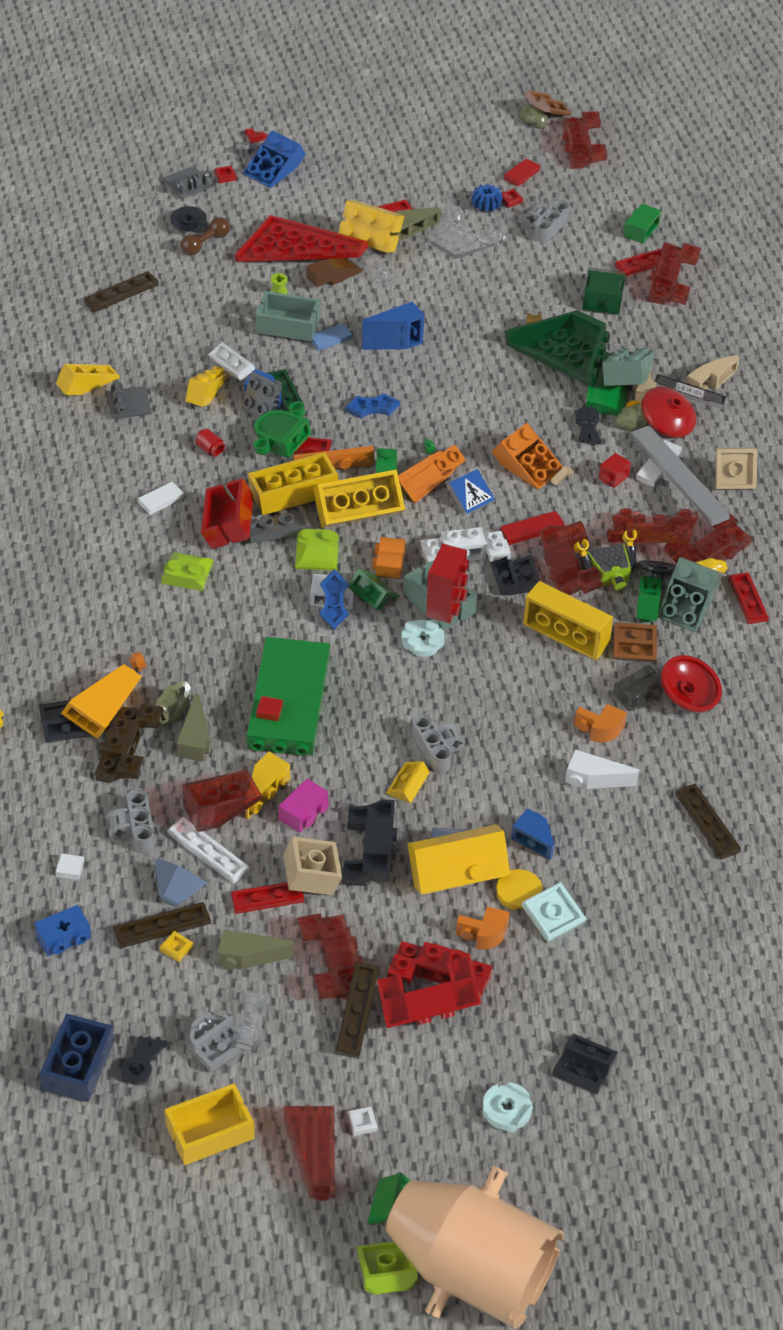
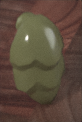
(532, 114)
(631, 418)
(174, 702)

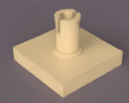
(736, 468)

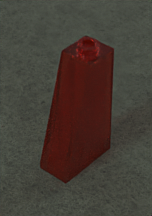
(313, 1144)

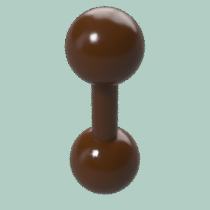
(192, 244)

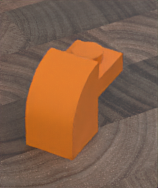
(603, 726)
(487, 932)

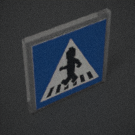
(471, 491)

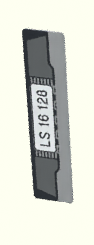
(692, 392)

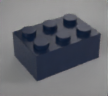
(77, 1057)

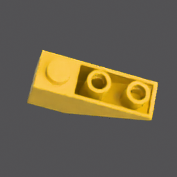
(205, 386)
(269, 776)

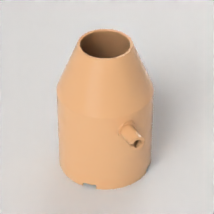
(474, 1246)

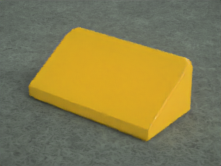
(408, 781)

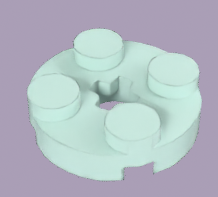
(415, 629)
(507, 1119)

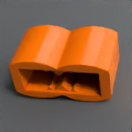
(389, 557)

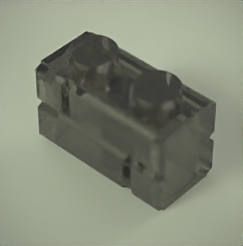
(638, 688)

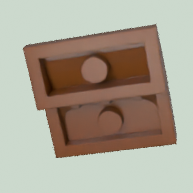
(545, 103)
(635, 642)

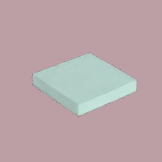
(553, 912)

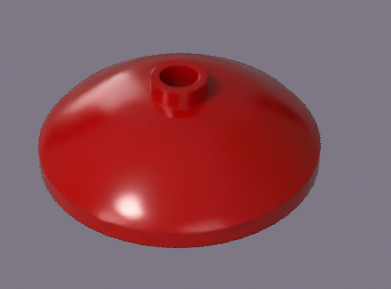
(668, 412)
(691, 683)

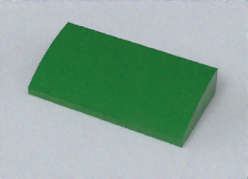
(606, 398)

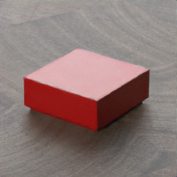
(225, 174)
(511, 198)
(269, 708)

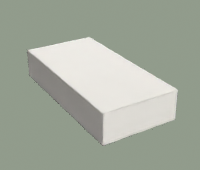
(161, 498)

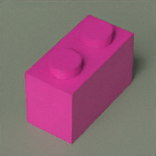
(303, 805)

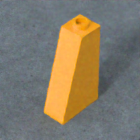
(100, 702)

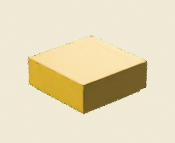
(176, 946)

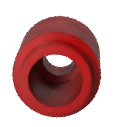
(210, 442)

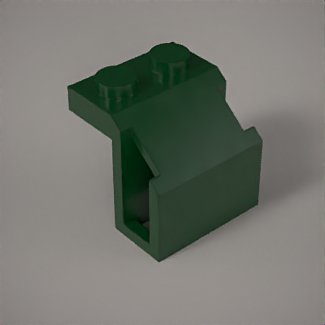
(604, 290)

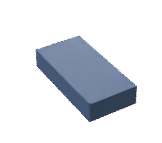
(331, 337)

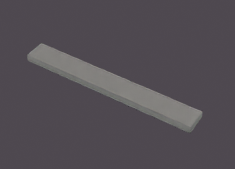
(680, 475)

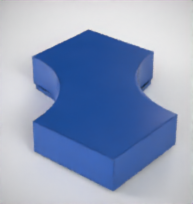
(364, 406)
(334, 588)

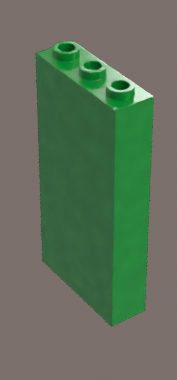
(298, 676)

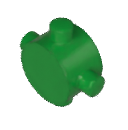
(429, 446)

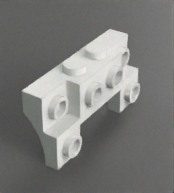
(470, 539)

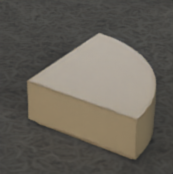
(566, 472)

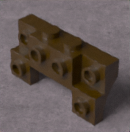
(122, 741)

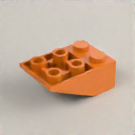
(527, 457)

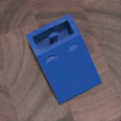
(274, 159)
(394, 328)

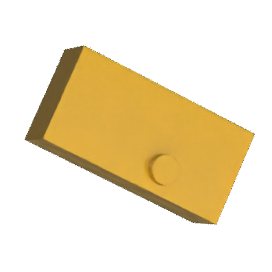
(290, 482)
(358, 498)
(567, 620)
(459, 859)

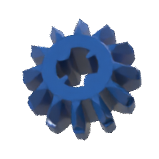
(486, 198)

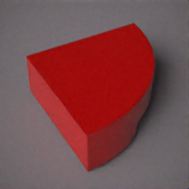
(254, 136)

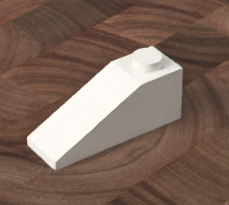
(596, 772)

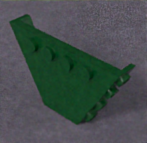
(565, 342)

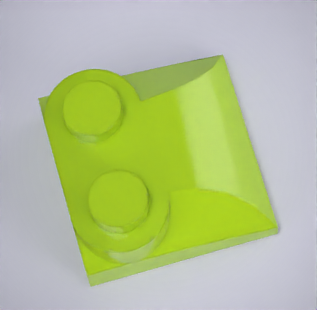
(317, 550)
(187, 571)
(385, 1268)

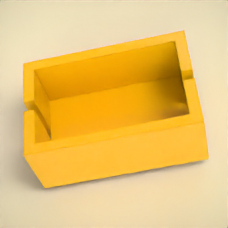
(371, 225)
(209, 1124)

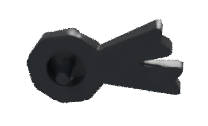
(587, 418)
(138, 1068)

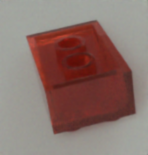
(219, 799)

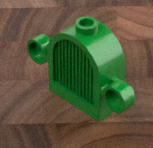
(282, 431)

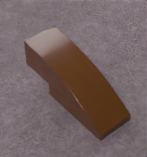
(331, 271)

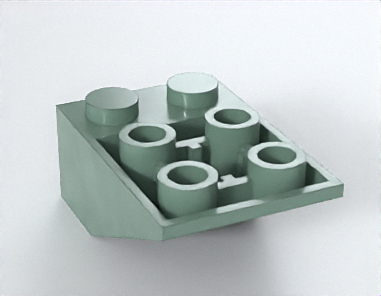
(628, 367)
(689, 594)

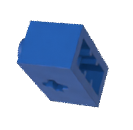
(62, 930)

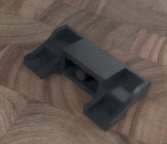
(378, 850)

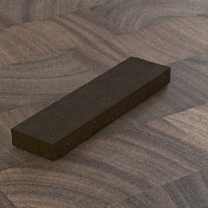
(121, 291)
(708, 821)
(161, 925)
(357, 1010)

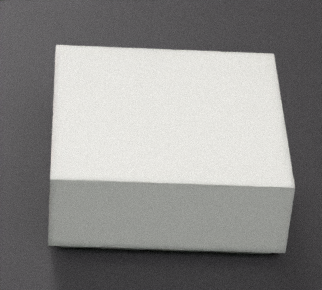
(70, 866)
(362, 1121)

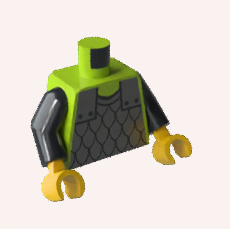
(613, 562)

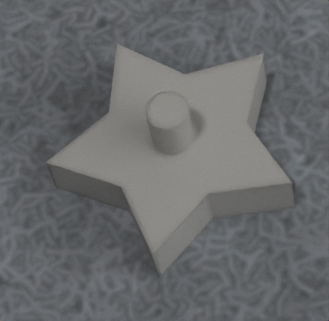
(246, 146)

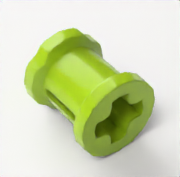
(279, 283)

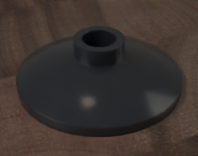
(188, 218)
(657, 568)

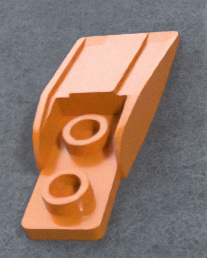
(430, 472)

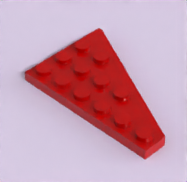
(292, 240)

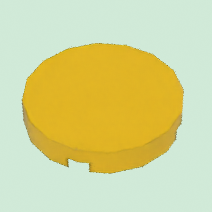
(517, 888)

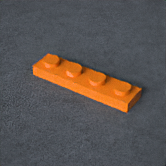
(347, 457)

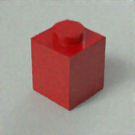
(614, 470)

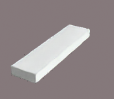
(208, 850)

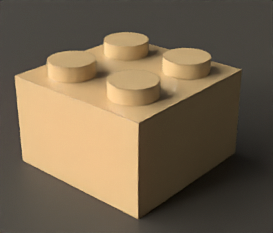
(312, 865)

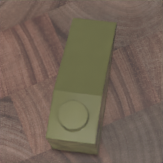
(417, 221)
(194, 736)
(249, 950)

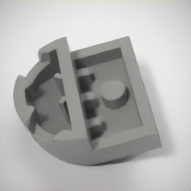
(212, 1040)

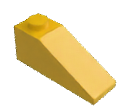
(82, 378)

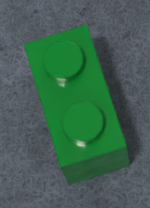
(642, 223)

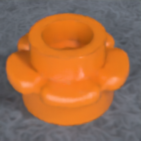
(138, 661)

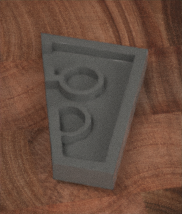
(281, 526)

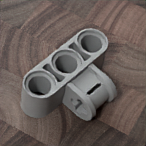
(547, 219)
(436, 741)
(133, 822)

